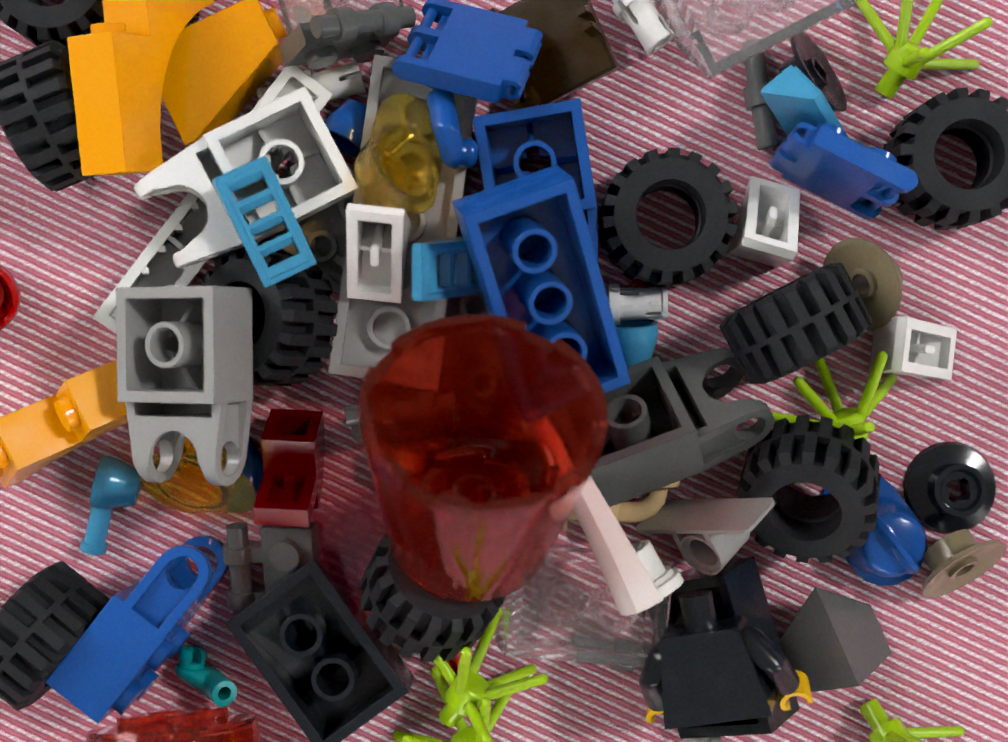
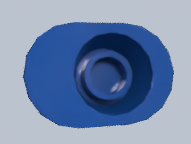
(894, 546)

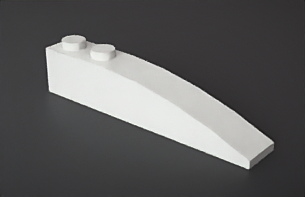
(189, 219)

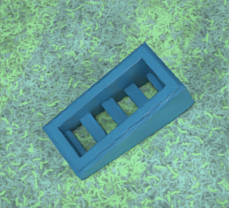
(242, 177)
(455, 270)

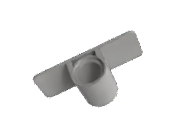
(708, 529)

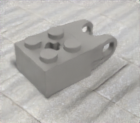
(185, 376)

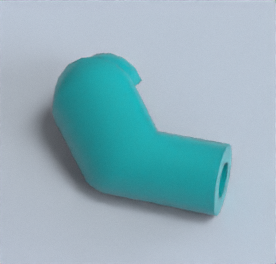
(203, 676)

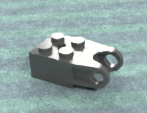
(674, 425)

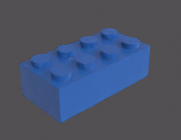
(541, 266)

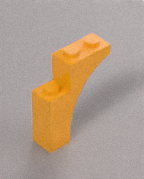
(121, 80)
(59, 424)

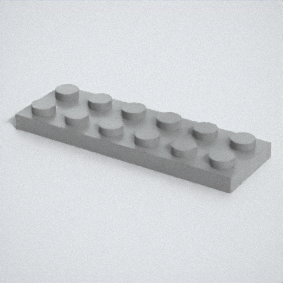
(370, 325)

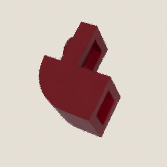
(291, 467)

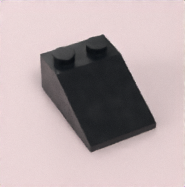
(320, 654)

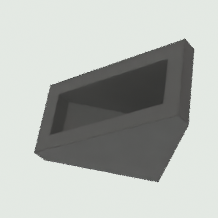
(834, 641)

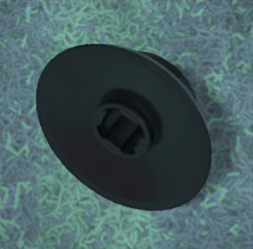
(817, 69)
(928, 492)

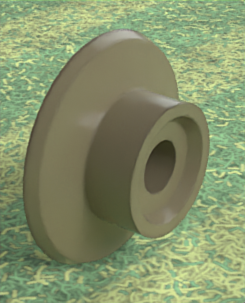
(873, 275)
(958, 561)

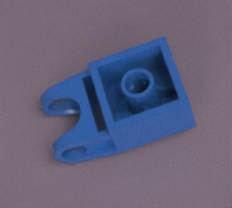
(551, 129)
(138, 632)

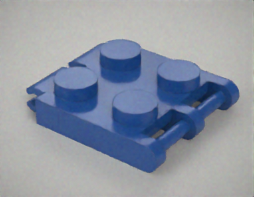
(470, 52)
(842, 169)

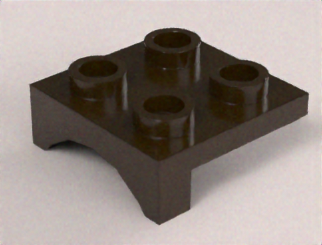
(571, 50)

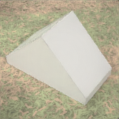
(767, 223)
(376, 252)
(915, 348)

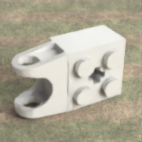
(282, 128)

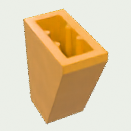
(221, 66)

